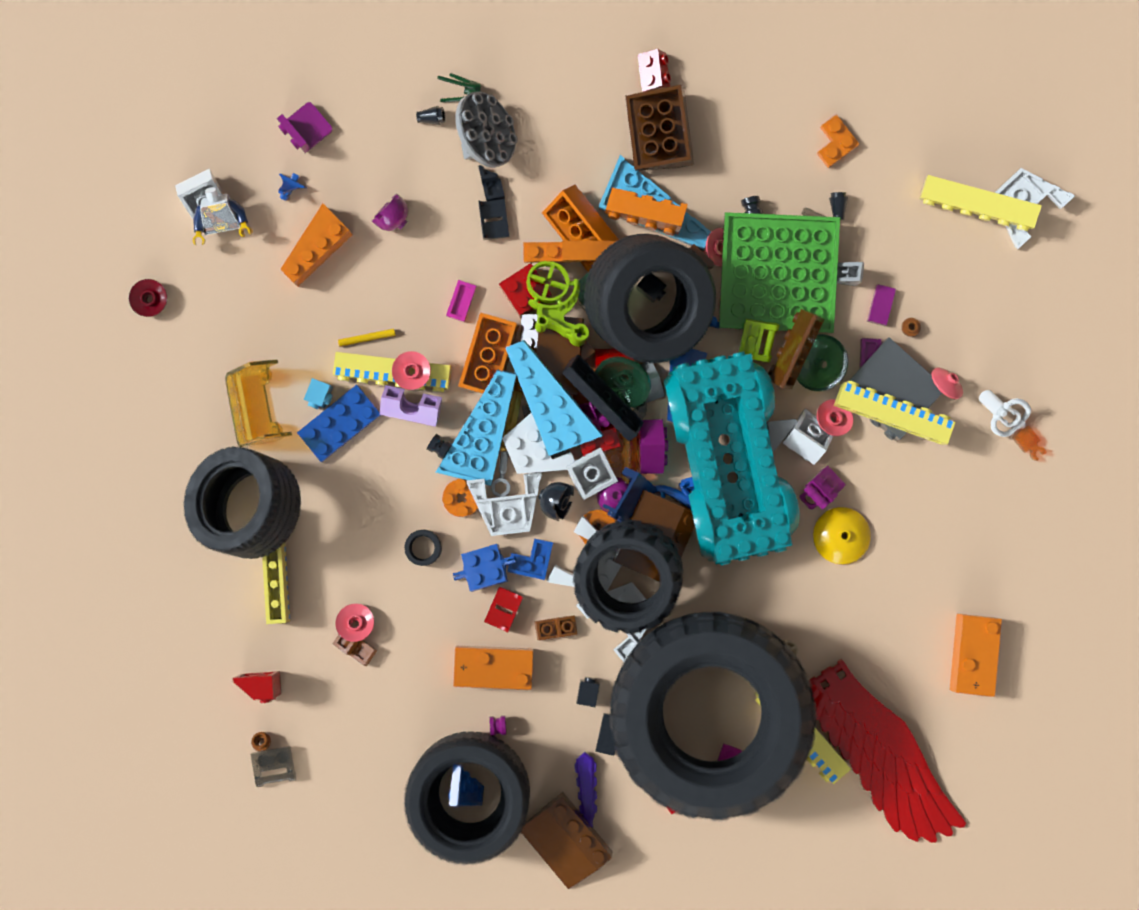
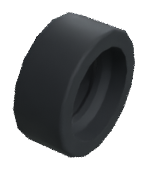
(408, 547)

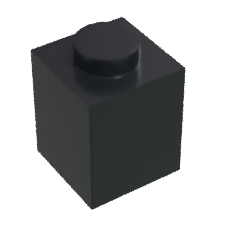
(651, 287)
(588, 692)

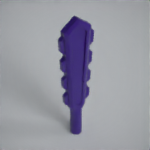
(586, 781)

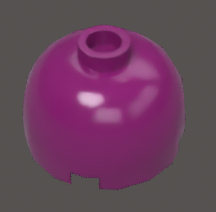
(392, 214)
(612, 494)

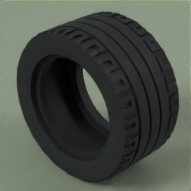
(208, 497)

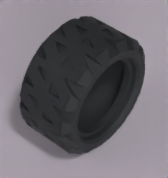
(611, 612)

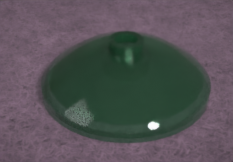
(822, 379)
(631, 388)

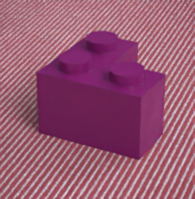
(653, 447)

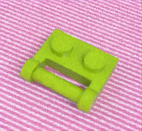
(752, 338)

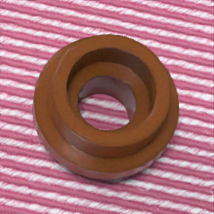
(905, 327)
(257, 738)

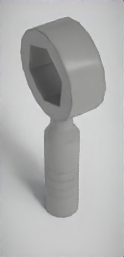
(502, 469)

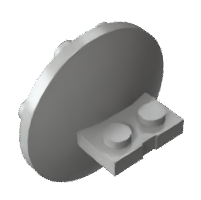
(485, 130)

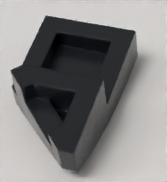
(491, 185)

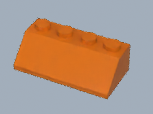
(577, 219)

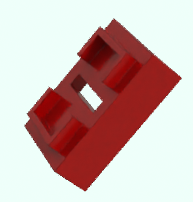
(498, 617)

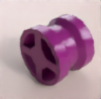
(498, 725)

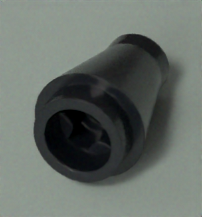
(433, 115)
(838, 204)

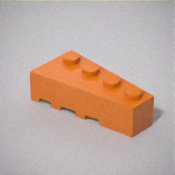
(646, 211)
(315, 246)

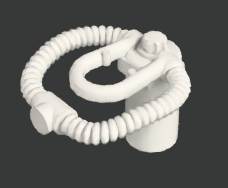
(999, 410)

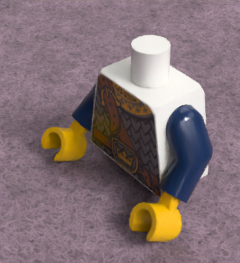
(218, 214)

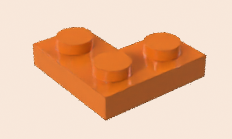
(841, 141)

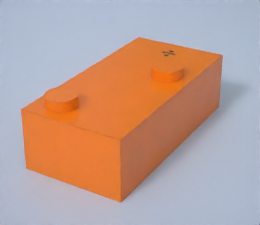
(487, 351)
(975, 655)
(493, 667)

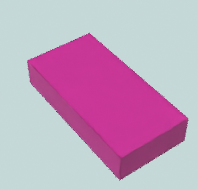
(461, 301)

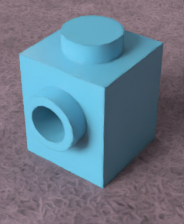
(318, 394)

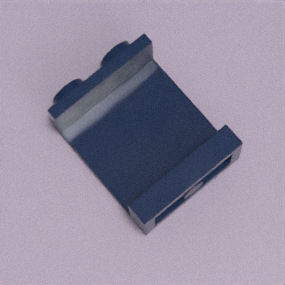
(630, 498)

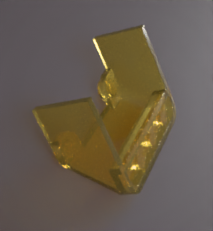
(250, 404)

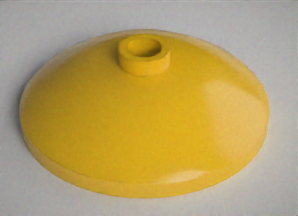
(828, 534)

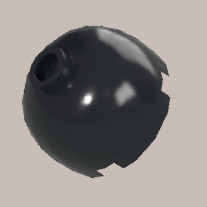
(555, 500)

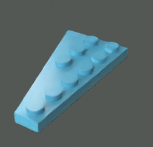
(626, 178)
(553, 408)
(480, 439)

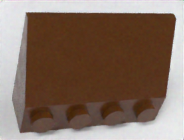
(659, 129)
(551, 348)
(796, 349)
(670, 518)
(566, 841)

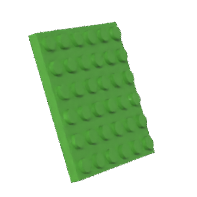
(778, 268)

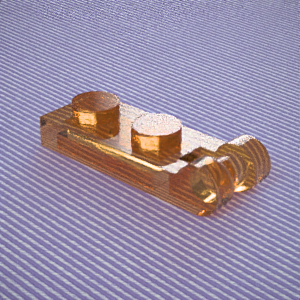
(630, 455)

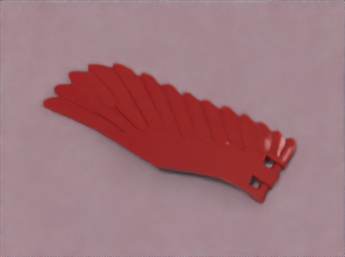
(883, 756)

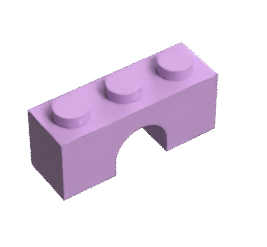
(397, 406)

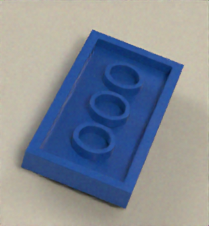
(339, 423)

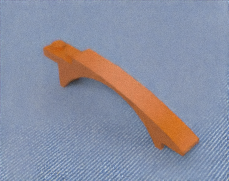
(563, 251)

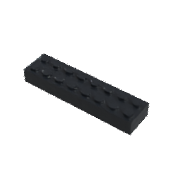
(603, 397)

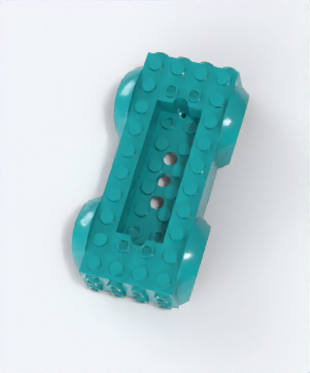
(737, 401)

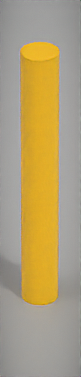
(366, 337)

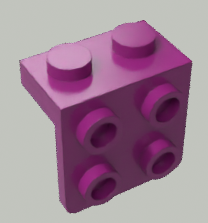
(305, 127)

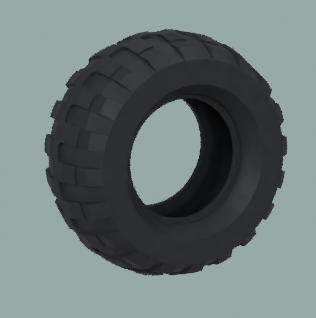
(713, 787)

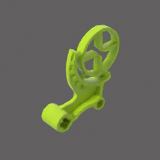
(553, 315)

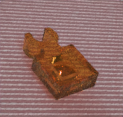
(1028, 440)

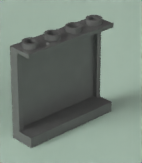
(898, 375)

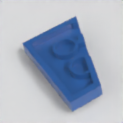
(464, 789)

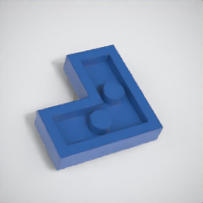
(536, 564)

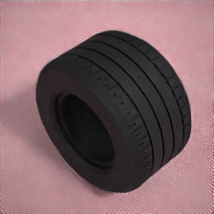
(612, 282)
(459, 840)

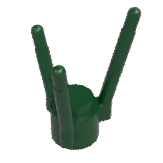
(470, 86)

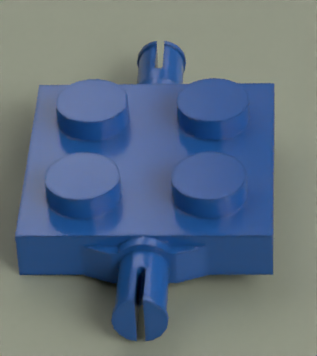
(484, 567)

